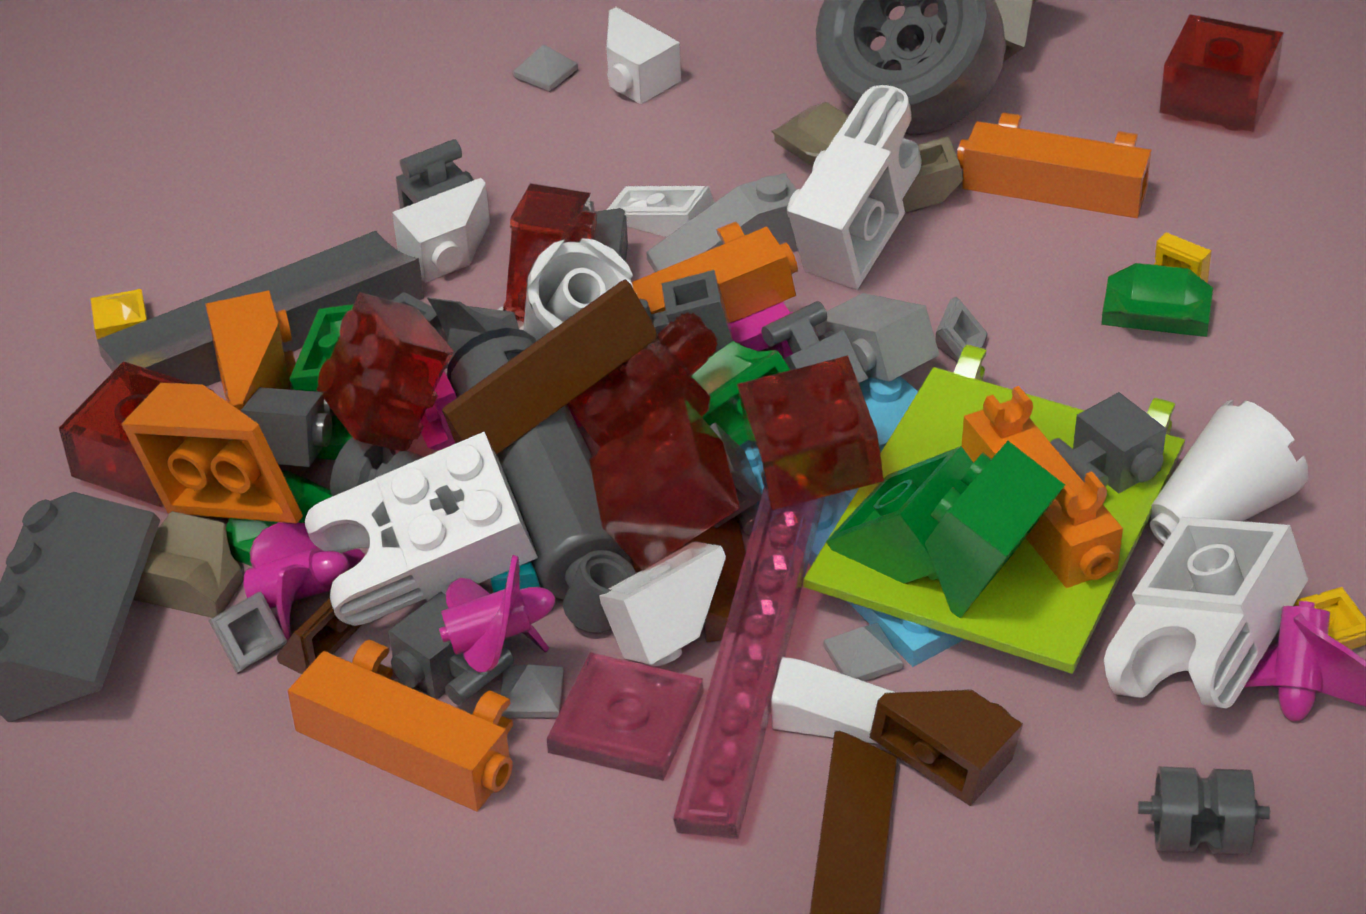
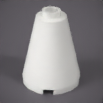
(567, 280)
(1231, 470)

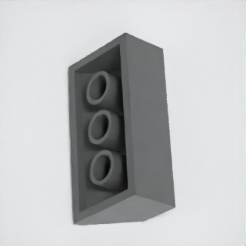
(67, 598)

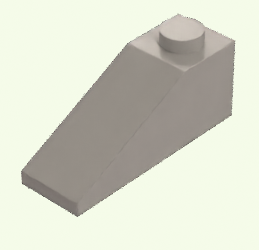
(749, 204)

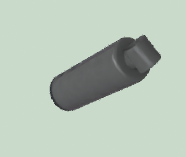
(552, 490)

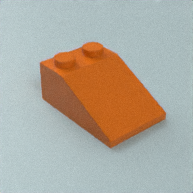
(250, 345)
(208, 456)

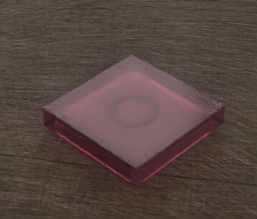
(625, 716)

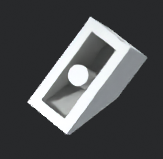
(640, 58)
(444, 229)
(664, 604)

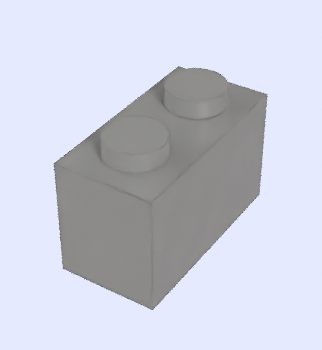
(884, 333)

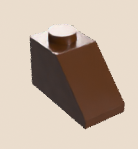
(948, 737)

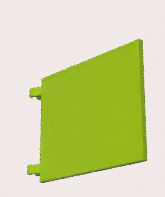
(1025, 604)

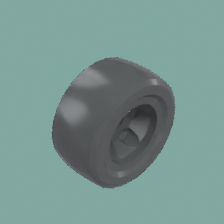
(940, 77)

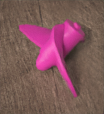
(292, 568)
(481, 620)
(1309, 663)

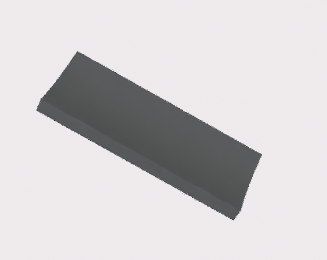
(182, 340)

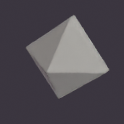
(545, 68)
(958, 329)
(248, 631)
(863, 653)
(532, 691)

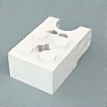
(856, 189)
(421, 530)
(1207, 608)

